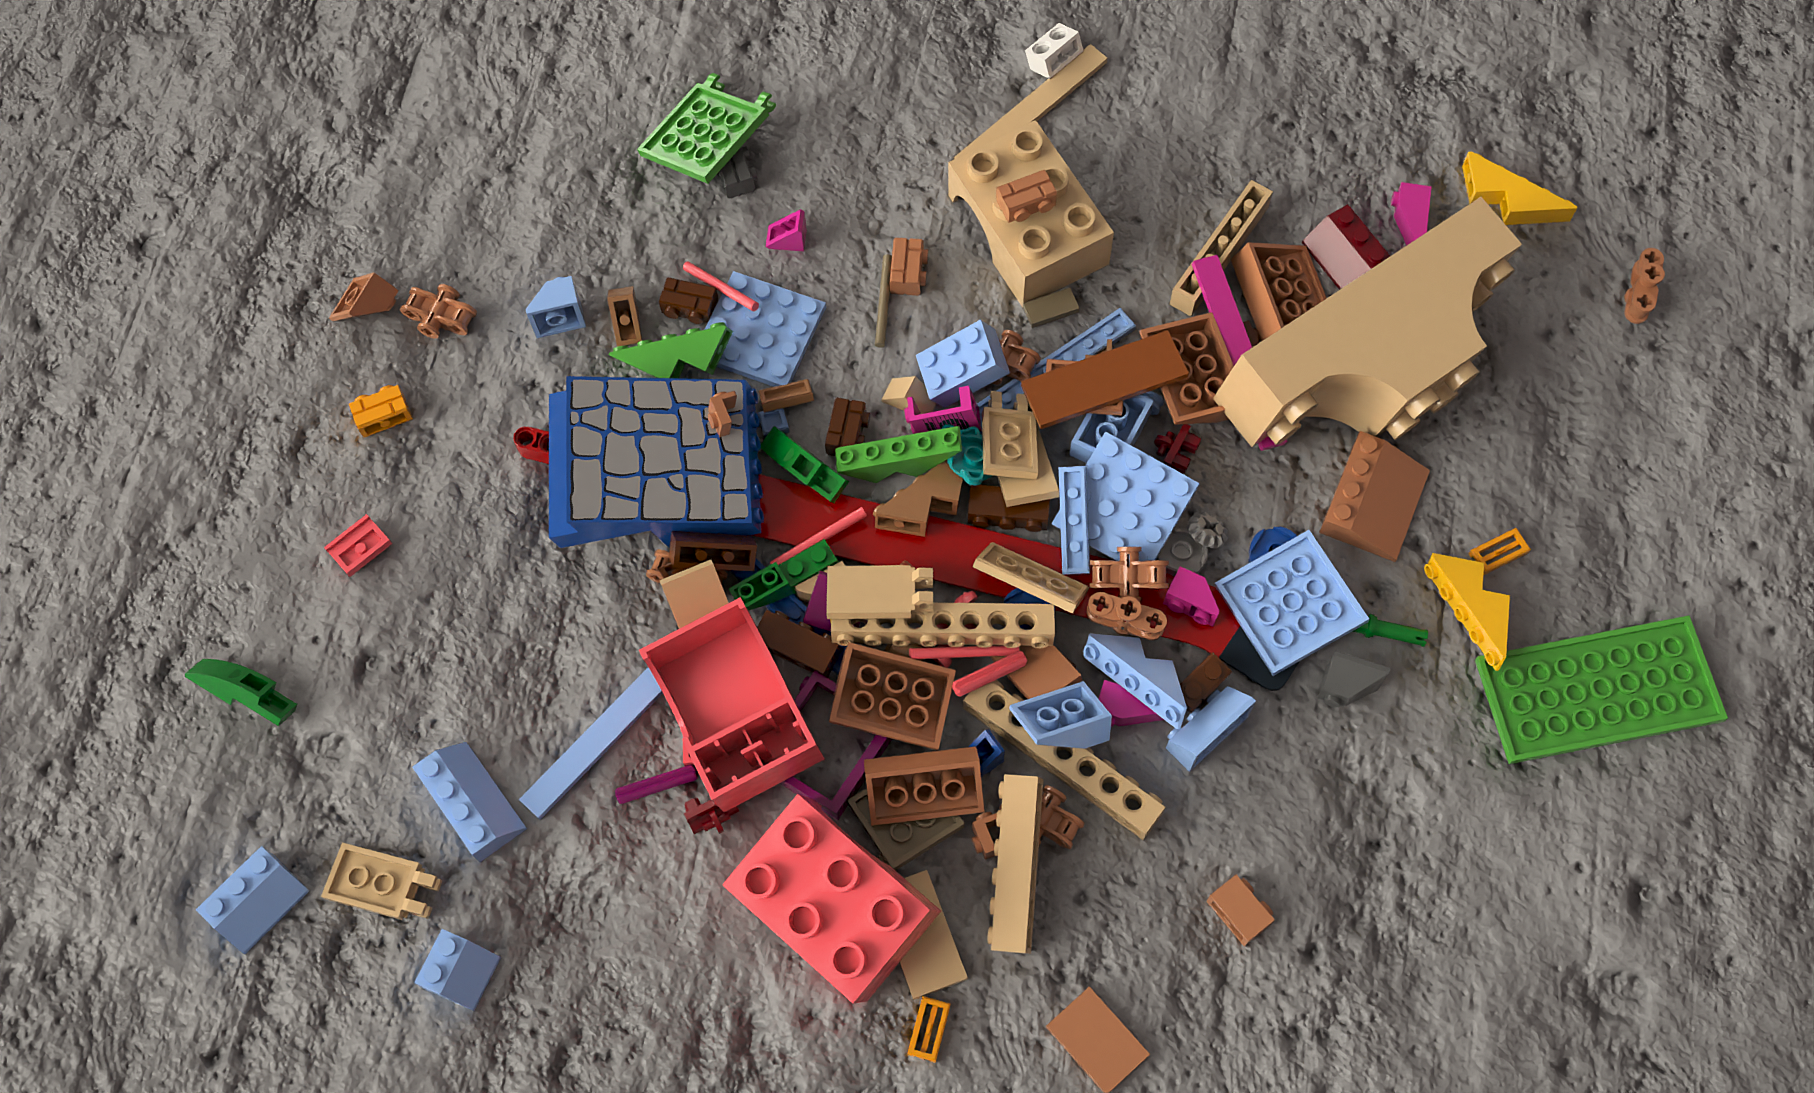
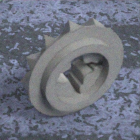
(1213, 536)

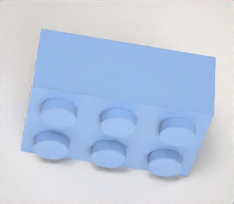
(963, 359)
(1124, 427)

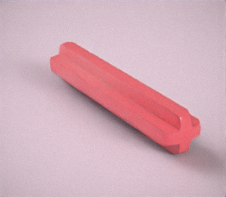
(989, 673)

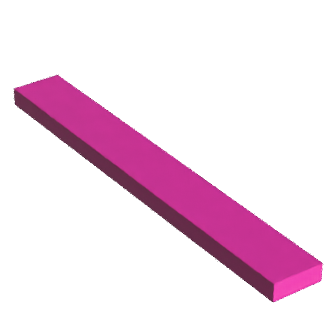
(1223, 306)

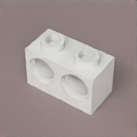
(1054, 50)

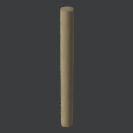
(883, 302)

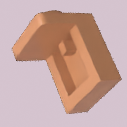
(718, 414)
(982, 840)

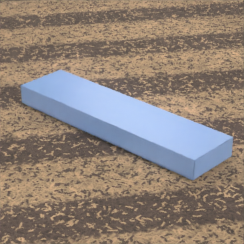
(1074, 520)

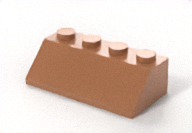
(924, 785)

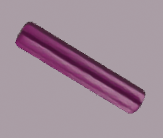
(656, 784)

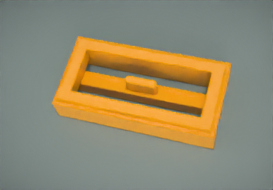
(1505, 560)
(922, 1053)

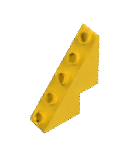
(1518, 198)
(1480, 611)

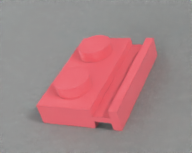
(358, 545)

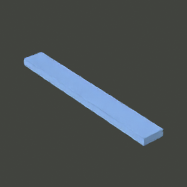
(1090, 342)
(592, 745)

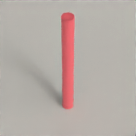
(720, 286)
(825, 534)
(960, 652)

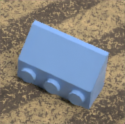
(1209, 726)
(252, 900)

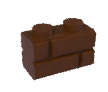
(688, 300)
(846, 424)
(1203, 681)

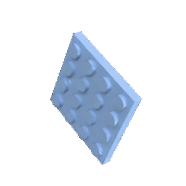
(773, 338)
(1132, 499)
(1291, 602)

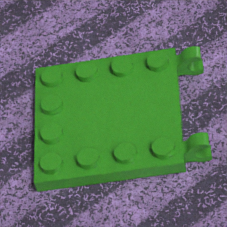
(705, 130)

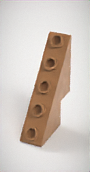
(910, 507)

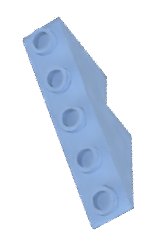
(1147, 679)

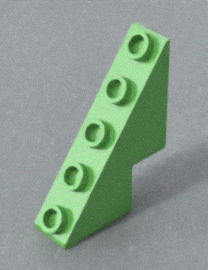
(668, 356)
(902, 454)

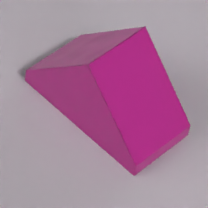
(788, 233)

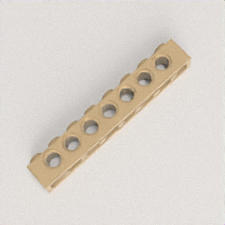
(956, 615)
(1000, 721)

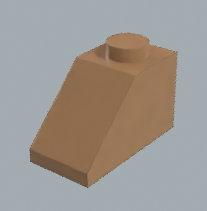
(624, 316)

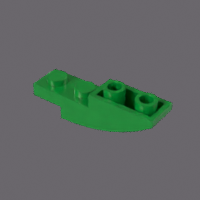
(803, 464)
(780, 580)
(245, 685)

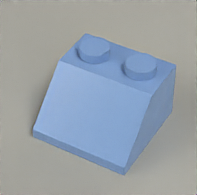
(556, 308)
(457, 970)

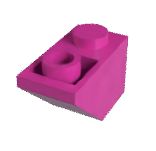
(1192, 596)

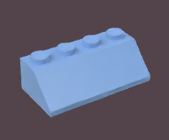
(469, 799)

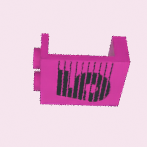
(964, 416)

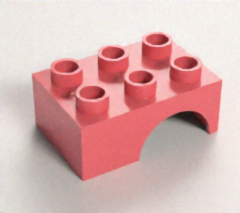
(731, 705)
(831, 899)

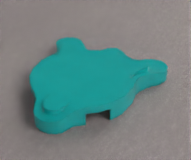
(969, 461)

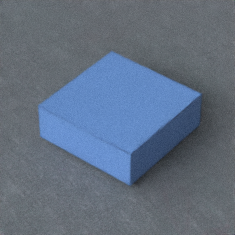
(773, 418)

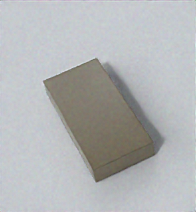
(1051, 307)

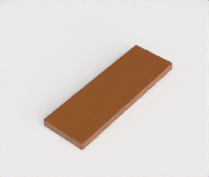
(1104, 379)

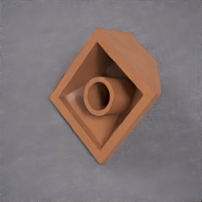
(364, 297)

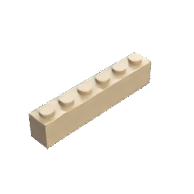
(1223, 242)
(1016, 864)

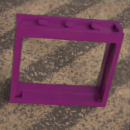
(857, 776)

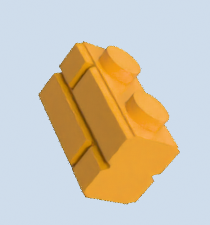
(380, 410)

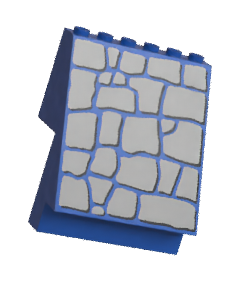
(646, 459)

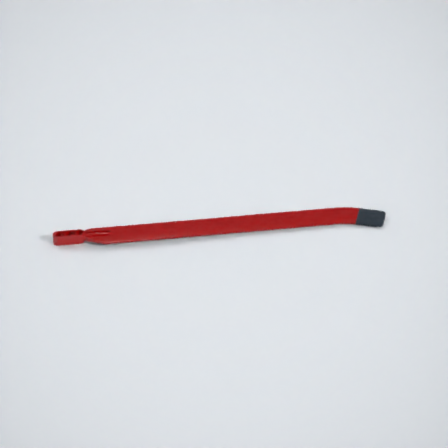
(950, 548)

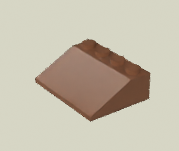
(1277, 284)
(1208, 367)
(1375, 497)
(892, 696)

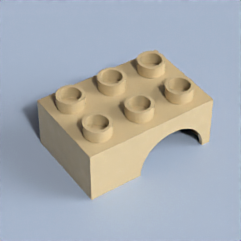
(1046, 247)

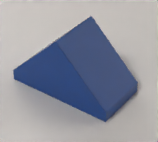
(989, 751)

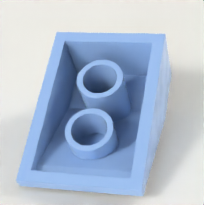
(1065, 717)

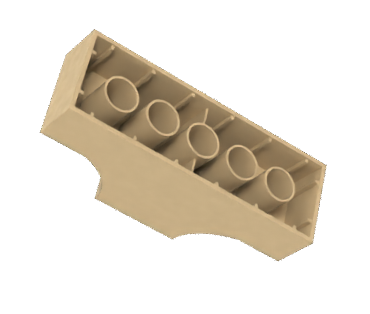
(1383, 342)

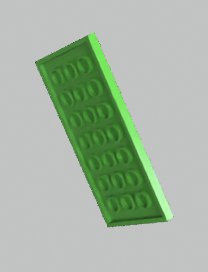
(1601, 689)

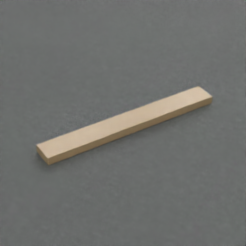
(1044, 97)

